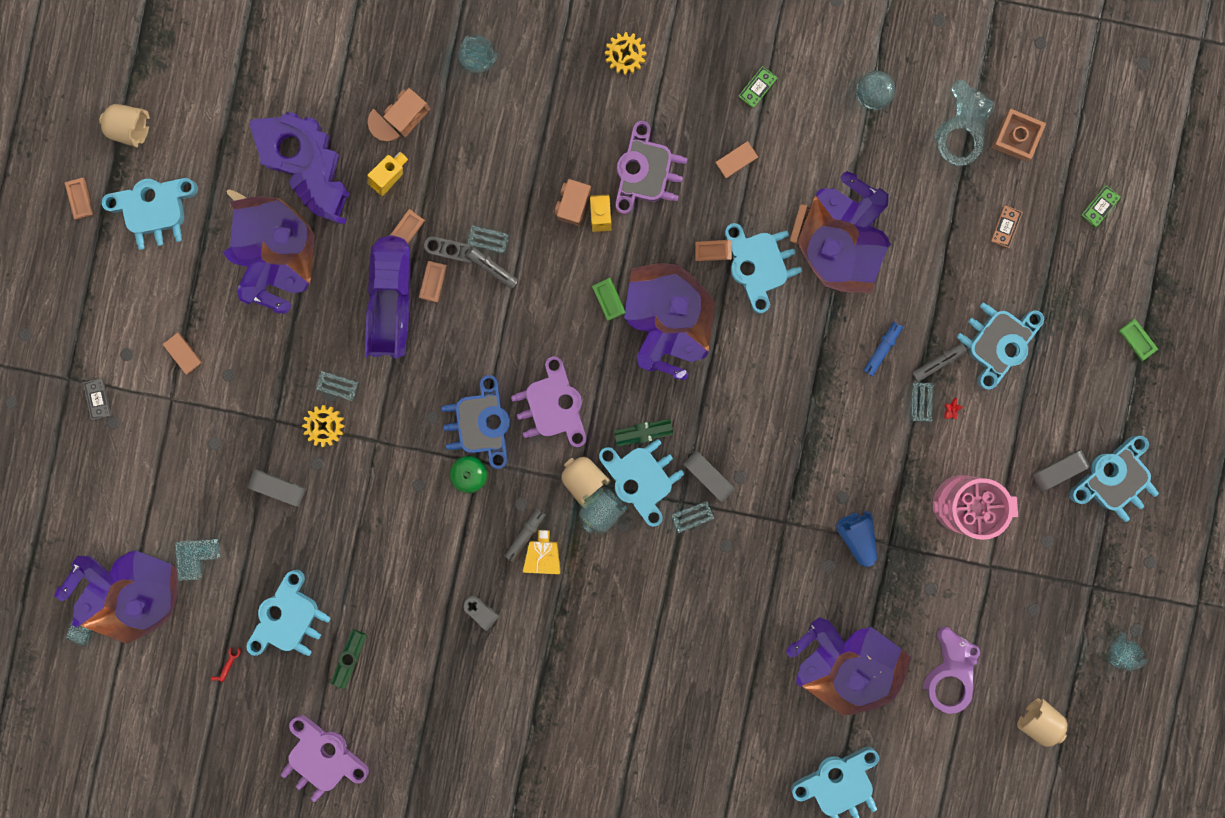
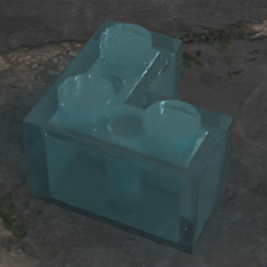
(189, 556)

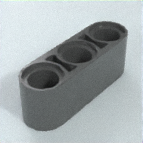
(444, 245)
(1060, 470)
(709, 476)
(276, 487)

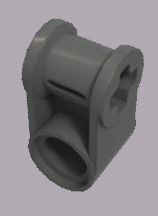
(483, 615)

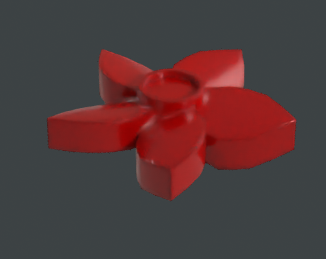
(952, 409)

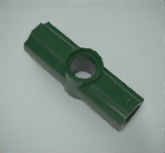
(643, 432)
(344, 670)

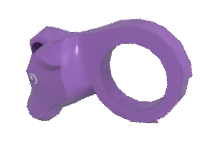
(958, 661)

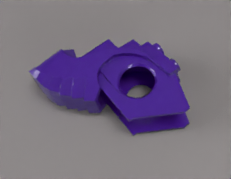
(311, 167)
(389, 298)

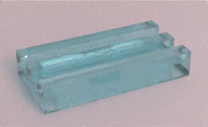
(472, 235)
(352, 390)
(922, 396)
(677, 522)

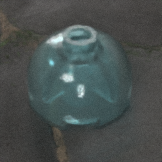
(476, 54)
(878, 97)
(1126, 654)

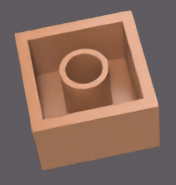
(406, 112)
(1018, 135)
(573, 202)

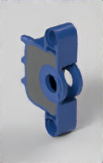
(473, 427)

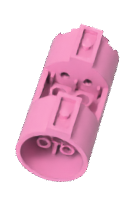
(974, 506)

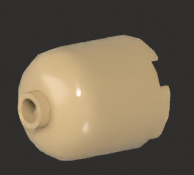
(125, 124)
(582, 478)
(1043, 723)

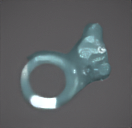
(971, 115)

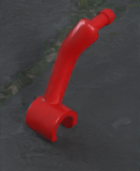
(227, 666)

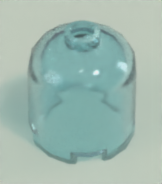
(601, 511)

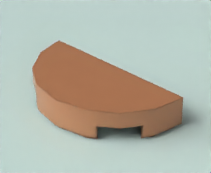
(380, 128)

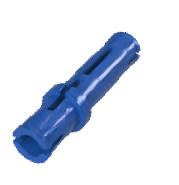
(883, 348)

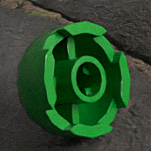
(476, 478)

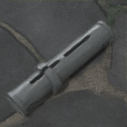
(474, 254)
(949, 357)
(529, 528)

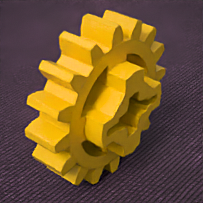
(617, 50)
(333, 417)

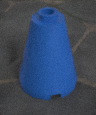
(859, 537)

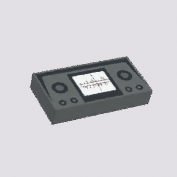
(97, 399)

